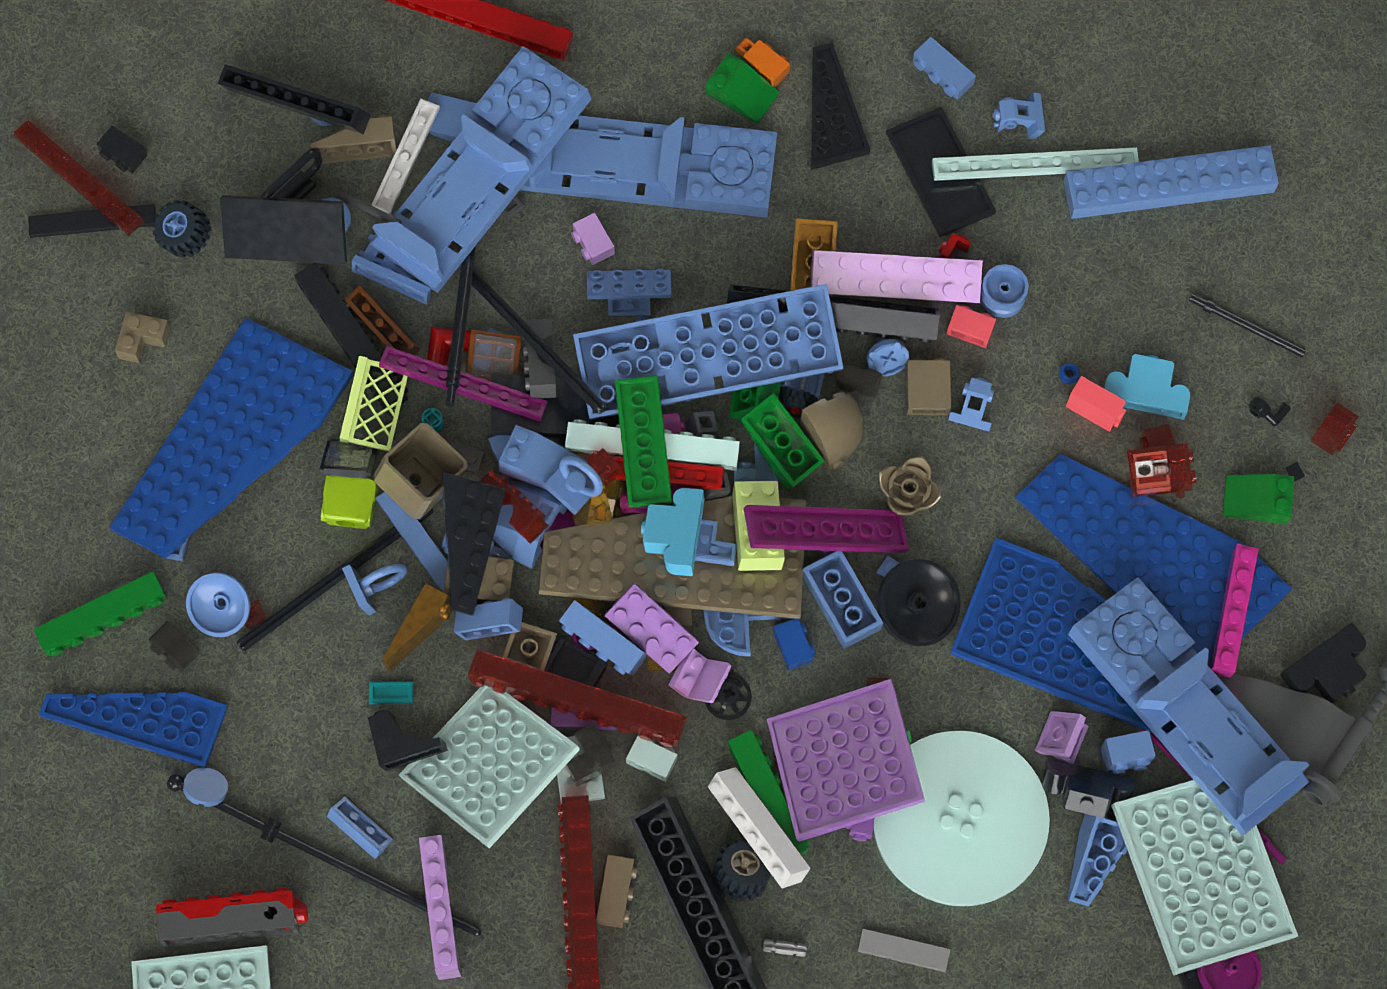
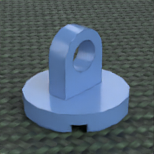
(887, 356)

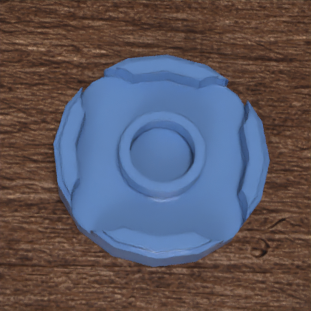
(205, 787)

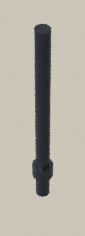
(1209, 306)

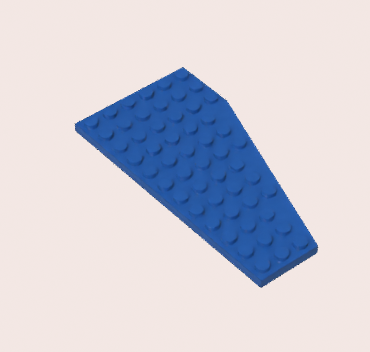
(238, 426)

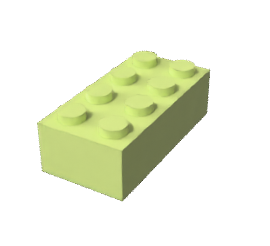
(754, 493)

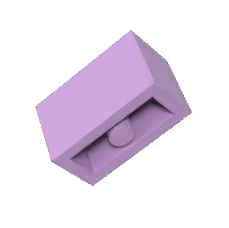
(593, 239)

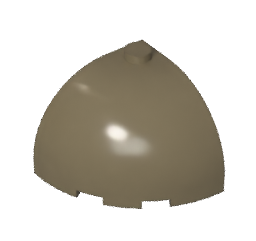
(834, 428)

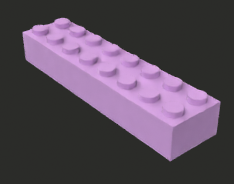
(897, 276)

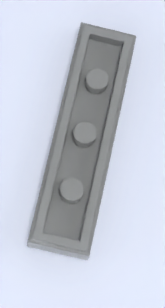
(904, 950)

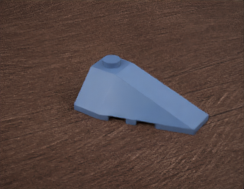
(1096, 854)

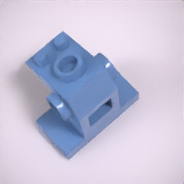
(1007, 115)
(979, 388)

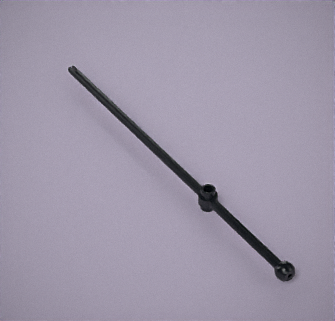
(271, 831)

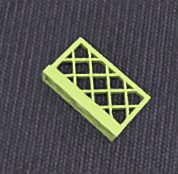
(355, 401)

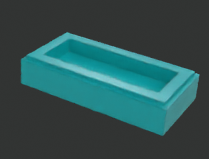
(391, 692)

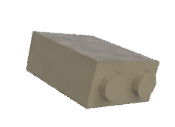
(928, 386)

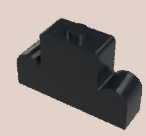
(1330, 666)
(1086, 788)

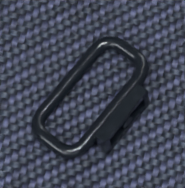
(301, 183)

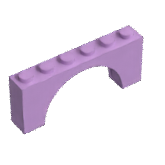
(439, 909)

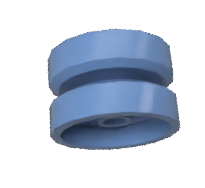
(1004, 291)

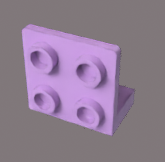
(699, 677)

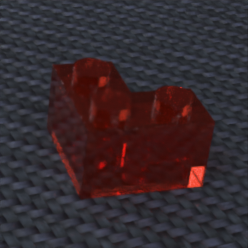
(1335, 429)

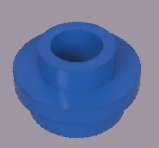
(1072, 368)

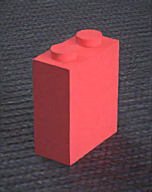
(1096, 404)

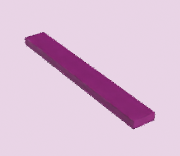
(469, 385)

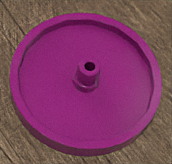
(1232, 973)

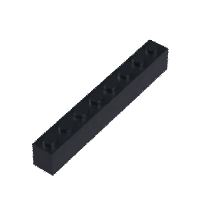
(294, 99)
(345, 327)

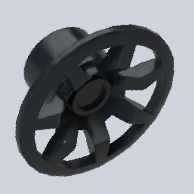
(728, 696)

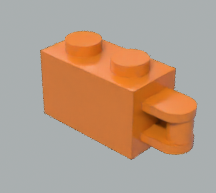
(764, 60)

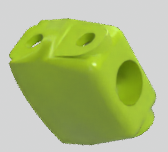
(349, 501)

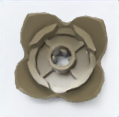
(914, 473)

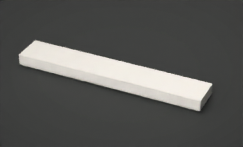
(405, 156)

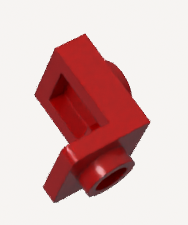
(954, 242)

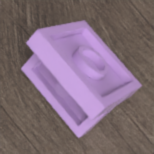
(1062, 736)

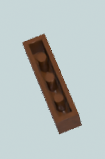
(381, 321)

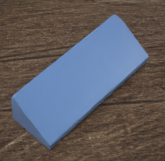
(359, 827)

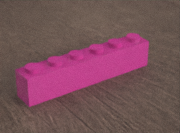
(1234, 610)

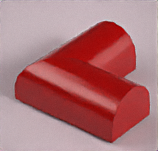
(440, 344)

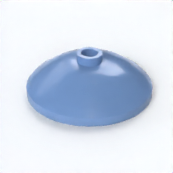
(206, 609)

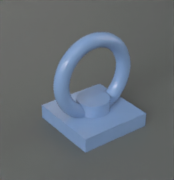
(574, 483)
(363, 589)

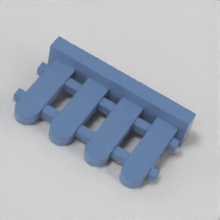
(388, 274)

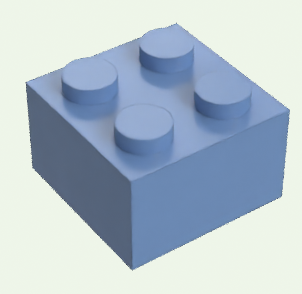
(1127, 752)

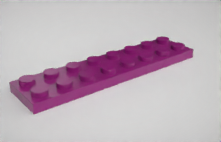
(825, 529)

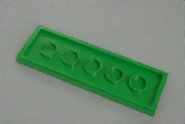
(643, 441)

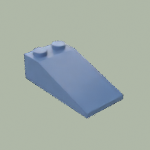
(448, 120)
(531, 457)

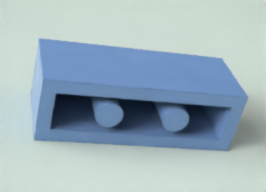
(943, 68)
(489, 620)

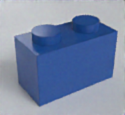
(793, 643)

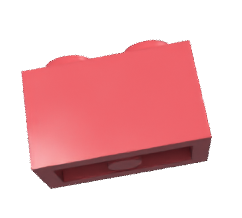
(971, 326)

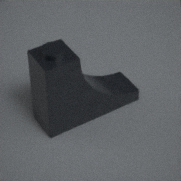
(397, 748)

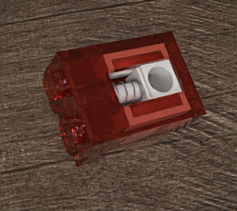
(1180, 475)

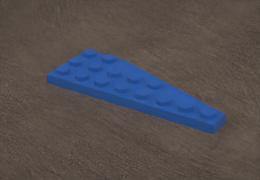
(163, 723)

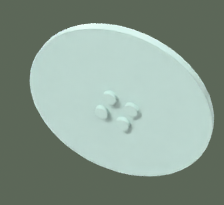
(978, 825)

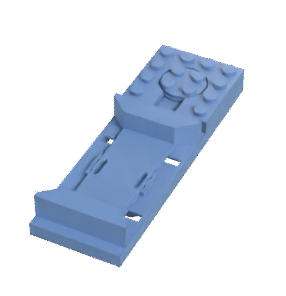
(502, 143)
(680, 165)
(744, 345)
(1164, 680)

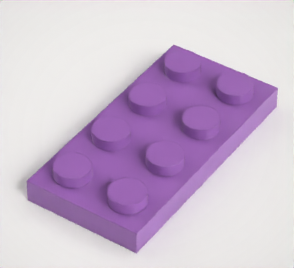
(651, 628)

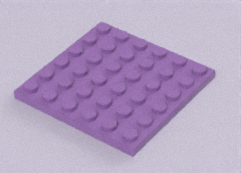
(845, 760)

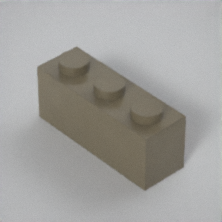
(616, 891)

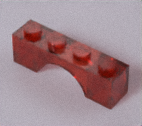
(525, 520)

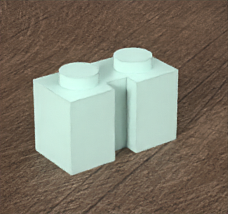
(652, 758)

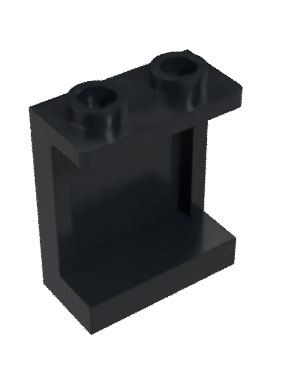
(575, 664)

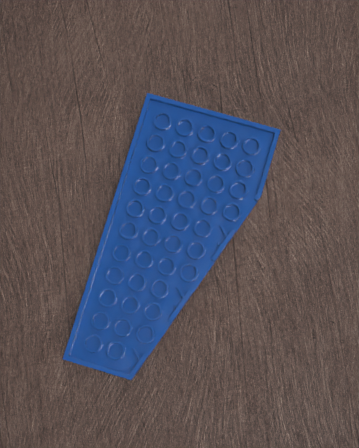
(1142, 538)
(1022, 629)

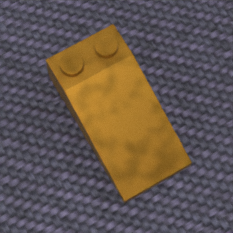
(810, 236)
(422, 620)

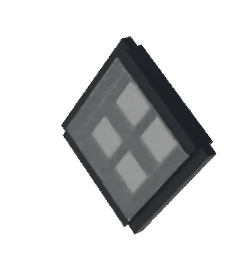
(347, 460)

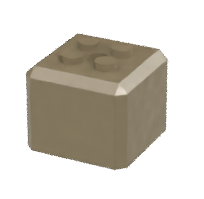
(421, 456)

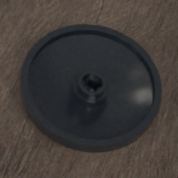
(918, 602)

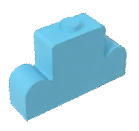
(1149, 387)
(675, 530)

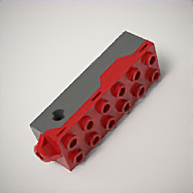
(229, 917)

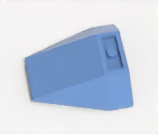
(510, 539)

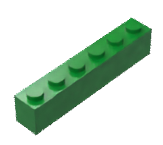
(100, 614)
(756, 771)

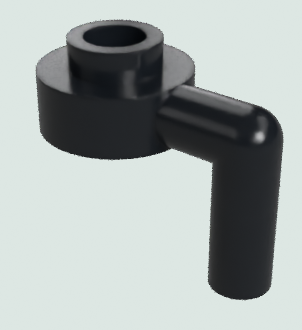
(1260, 408)

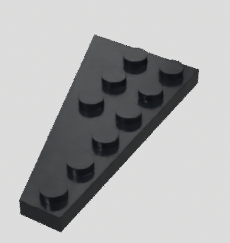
(835, 122)
(470, 526)

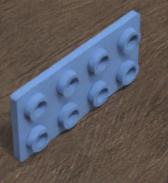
(629, 290)

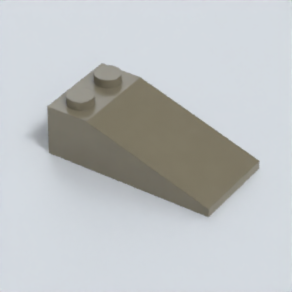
(349, 145)

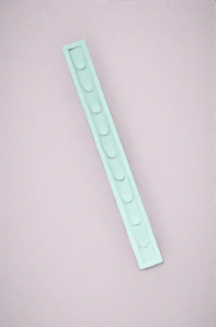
(1029, 163)

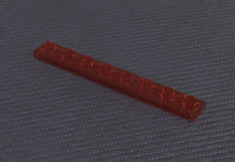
(78, 178)

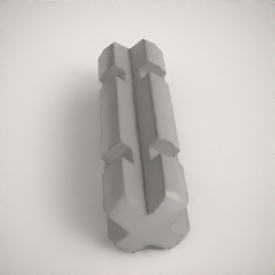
(784, 947)

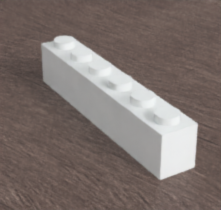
(759, 827)

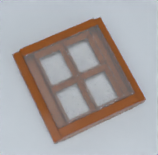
(492, 354)

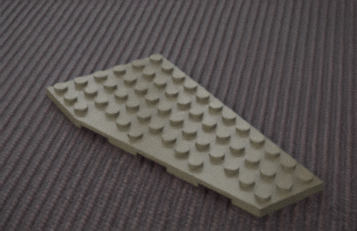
(611, 556)

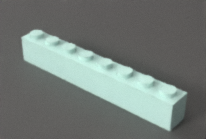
(680, 448)

